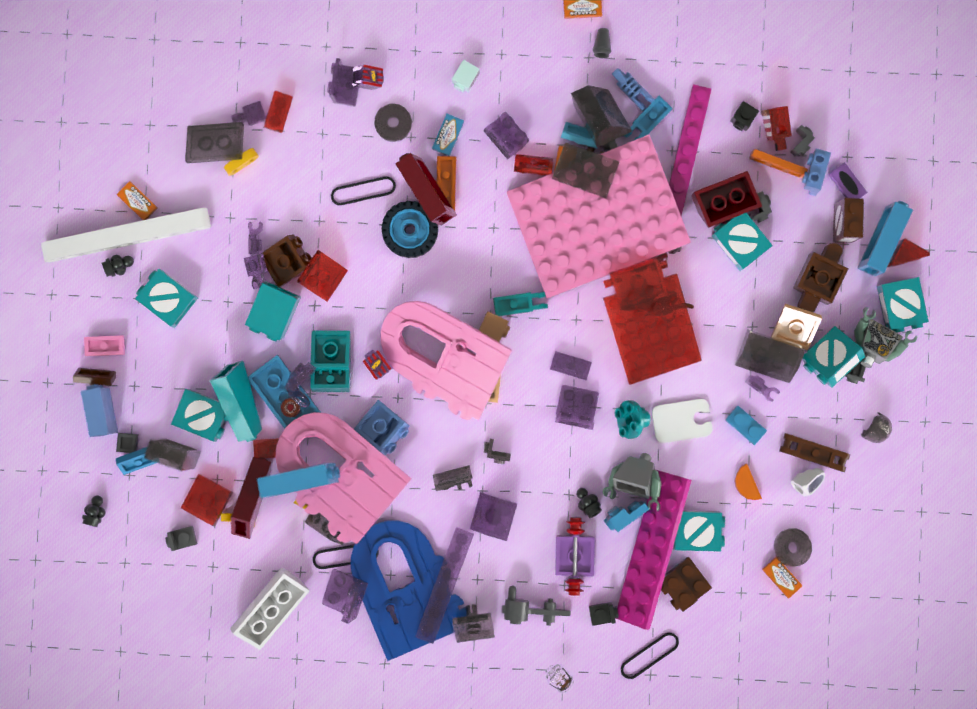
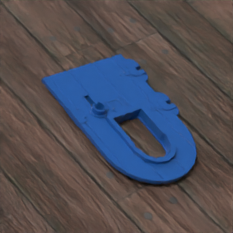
(407, 601)

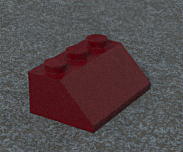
(726, 199)

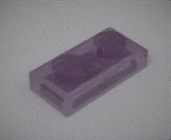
(570, 365)

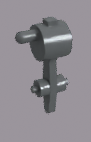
(518, 609)

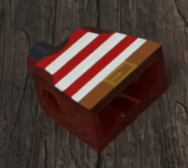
(776, 118)

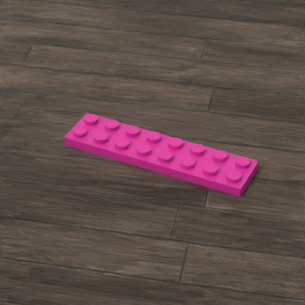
(652, 552)

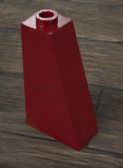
(249, 499)

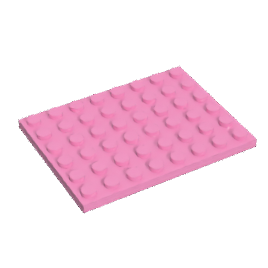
(585, 236)

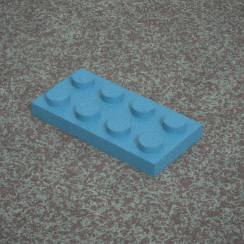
(270, 385)

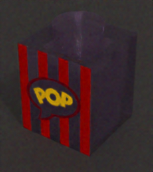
(368, 77)
(376, 364)

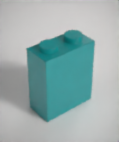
(272, 311)

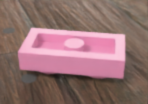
(104, 345)

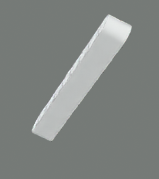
(125, 235)

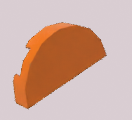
(745, 484)

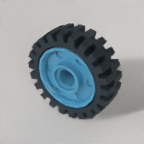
(405, 244)

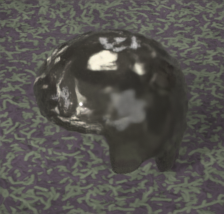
(879, 430)

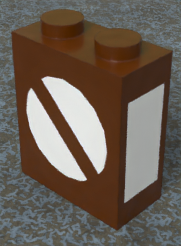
(848, 220)

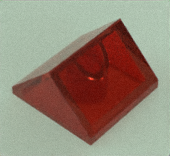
(907, 252)

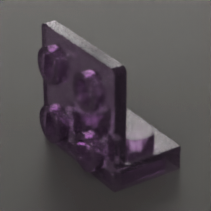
(341, 87)
(576, 407)
(344, 594)

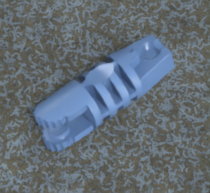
(631, 88)

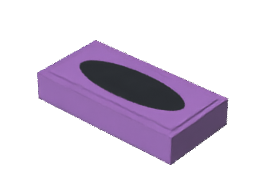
(847, 182)

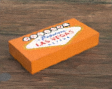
(582, 8)
(137, 201)
(782, 577)

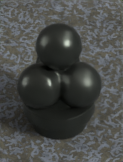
(117, 265)
(589, 503)
(94, 512)

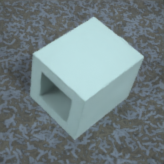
(465, 76)

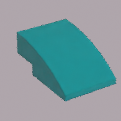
(332, 361)

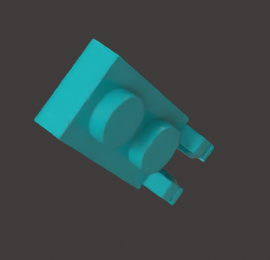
(517, 304)

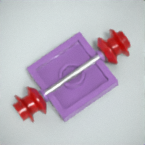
(575, 556)

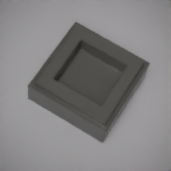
(127, 442)

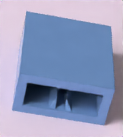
(99, 411)

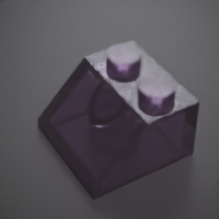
(493, 516)

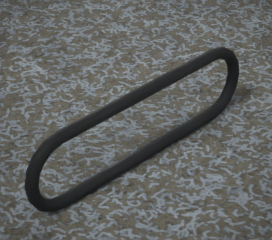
(365, 198)
(336, 565)
(644, 649)

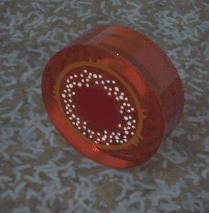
(290, 408)

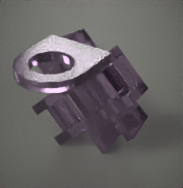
(296, 379)

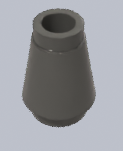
(602, 44)

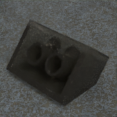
(600, 114)
(769, 356)

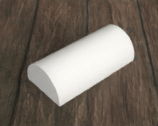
(270, 609)

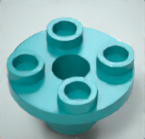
(631, 419)

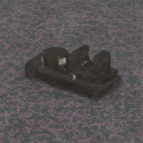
(453, 477)

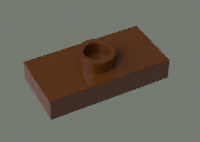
(94, 376)

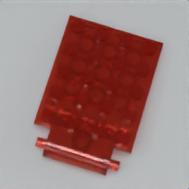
(650, 321)

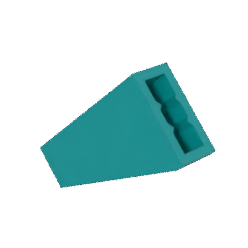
(237, 401)

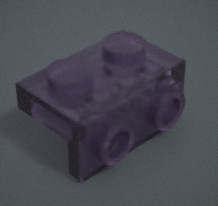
(506, 135)

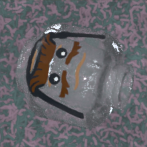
(559, 678)

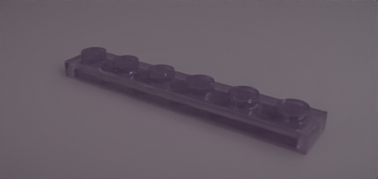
(444, 585)

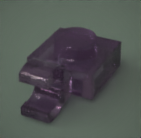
(252, 114)
(254, 242)
(255, 267)
(758, 384)

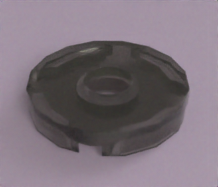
(401, 130)
(803, 544)

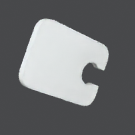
(676, 421)

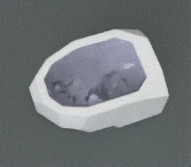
(808, 481)

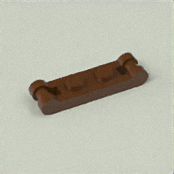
(814, 452)

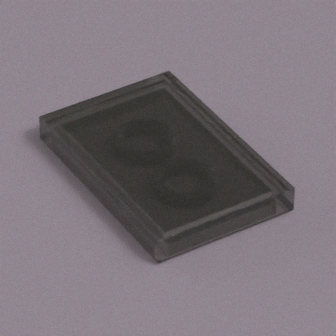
(214, 142)
(585, 170)

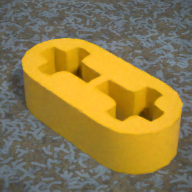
(236, 165)

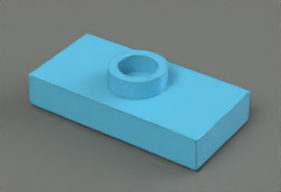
(577, 134)

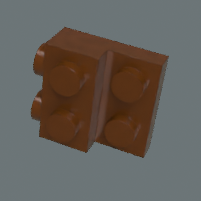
(286, 259)
(685, 584)

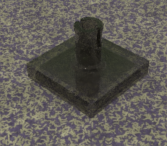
(473, 625)

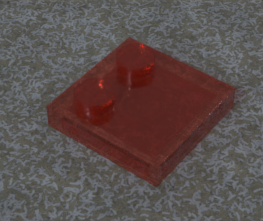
(322, 275)
(206, 500)

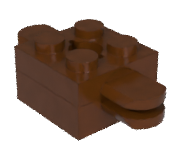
(820, 277)

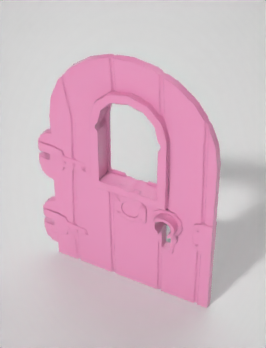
(460, 375)
(357, 498)

